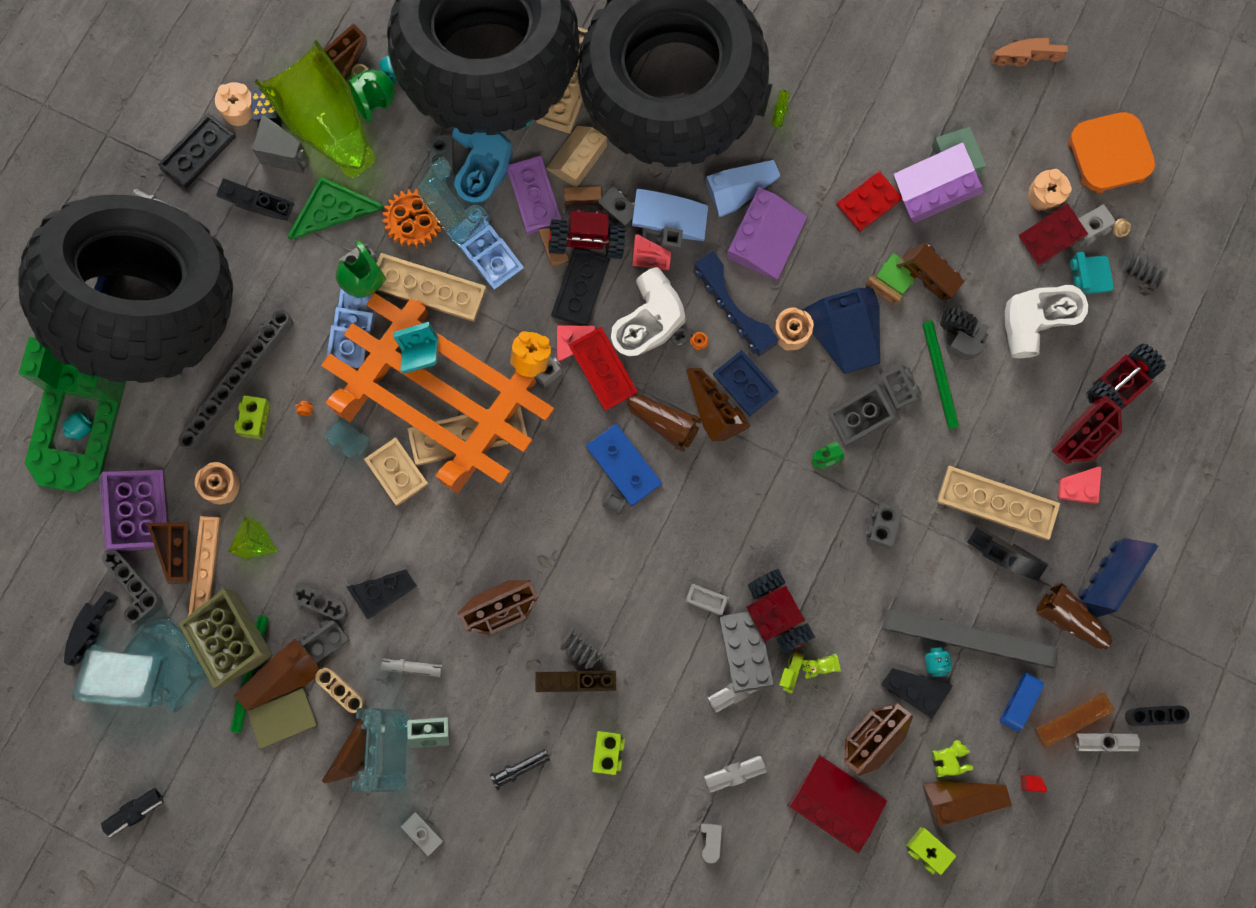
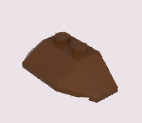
(499, 607)
(876, 738)
(350, 757)

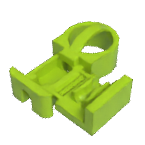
(790, 675)

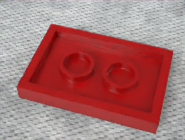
(869, 201)

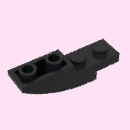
(255, 201)
(1006, 555)
(82, 632)

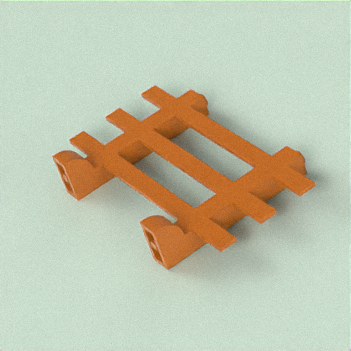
(492, 422)

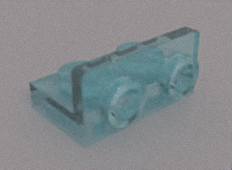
(347, 438)

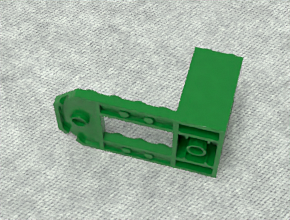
(61, 468)

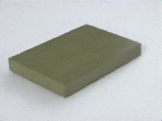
(282, 718)

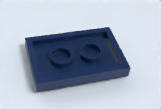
(745, 383)

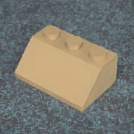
(578, 155)

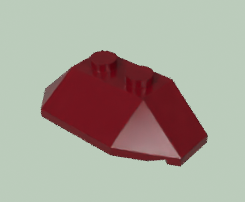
(1090, 432)

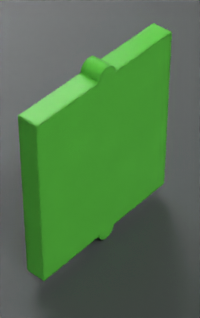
(894, 276)

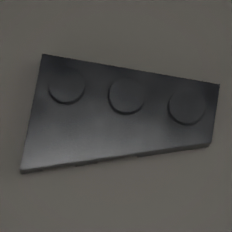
(379, 593)
(918, 691)

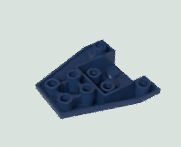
(848, 328)

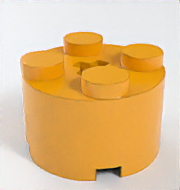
(530, 354)

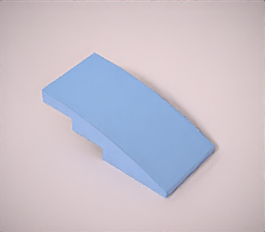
(658, 210)
(491, 257)
(350, 311)

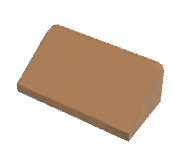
(582, 196)
(555, 259)
(884, 290)

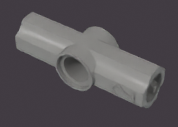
(727, 697)
(1118, 742)
(735, 774)

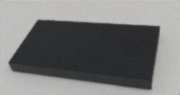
(196, 150)
(580, 287)

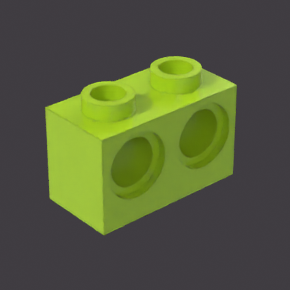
(258, 417)
(602, 752)

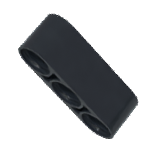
(1166, 715)

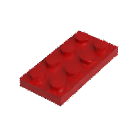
(602, 368)

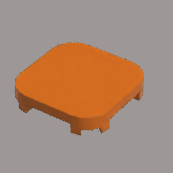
(1111, 151)

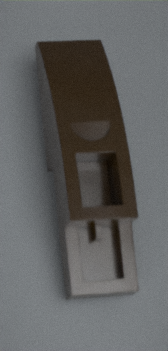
(575, 681)

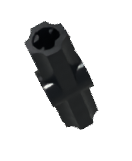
(132, 812)

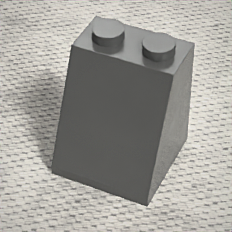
(279, 148)

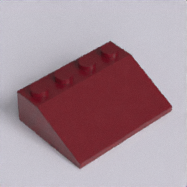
(838, 804)

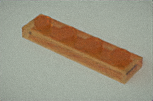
(1074, 719)

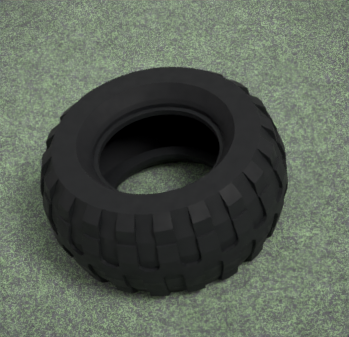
(488, 92)
(683, 127)
(113, 334)

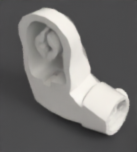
(1038, 311)
(652, 322)

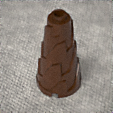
(672, 424)
(1073, 616)

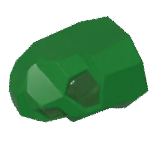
(828, 456)

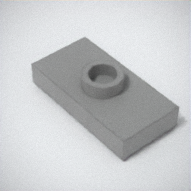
(706, 599)
(422, 834)

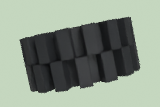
(957, 320)

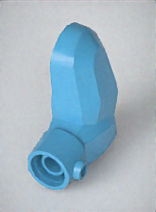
(484, 166)

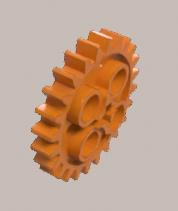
(419, 233)

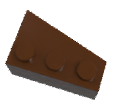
(347, 50)
(932, 270)
(172, 547)

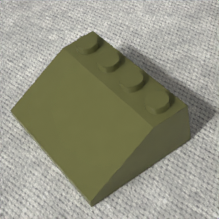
(224, 638)

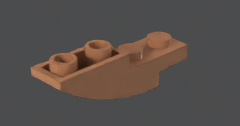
(1022, 51)

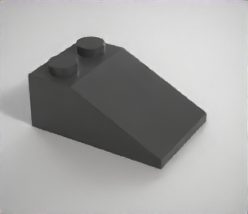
(864, 414)

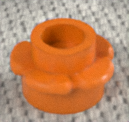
(699, 336)
(304, 408)

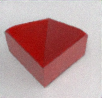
(1033, 784)

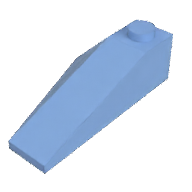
(738, 185)

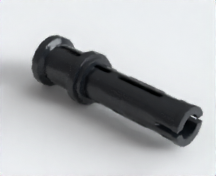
(511, 772)

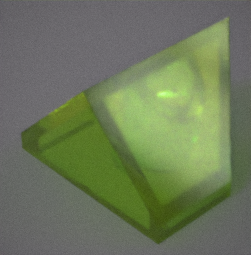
(252, 540)

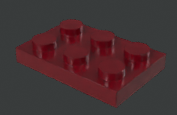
(1053, 234)

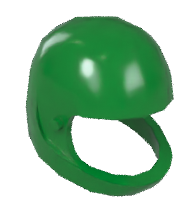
(371, 91)
(360, 277)

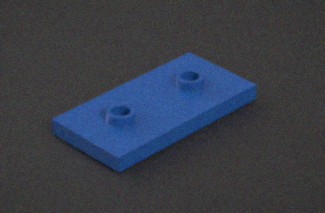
(623, 465)

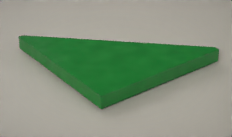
(329, 206)

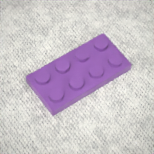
(533, 194)

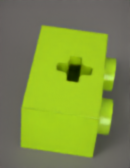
(941, 857)

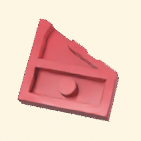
(650, 255)
(568, 334)
(1081, 486)

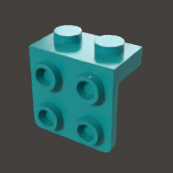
(1091, 273)
(418, 347)

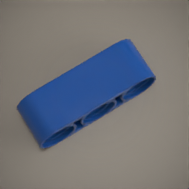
(1022, 702)

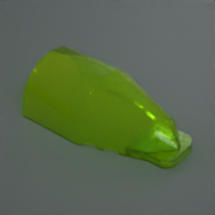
(320, 110)

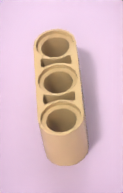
(332, 686)

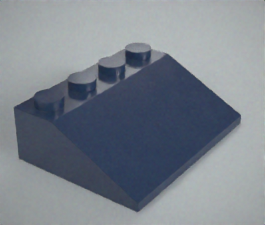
(1116, 576)

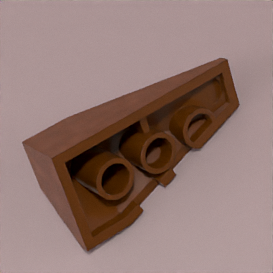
(716, 413)
(283, 673)
(962, 800)

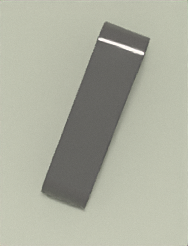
(129, 583)

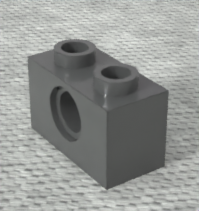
(613, 199)

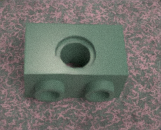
(428, 732)

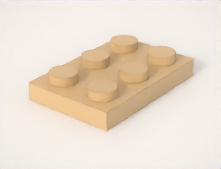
(396, 471)

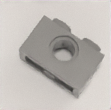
(1101, 220)

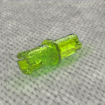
(780, 108)

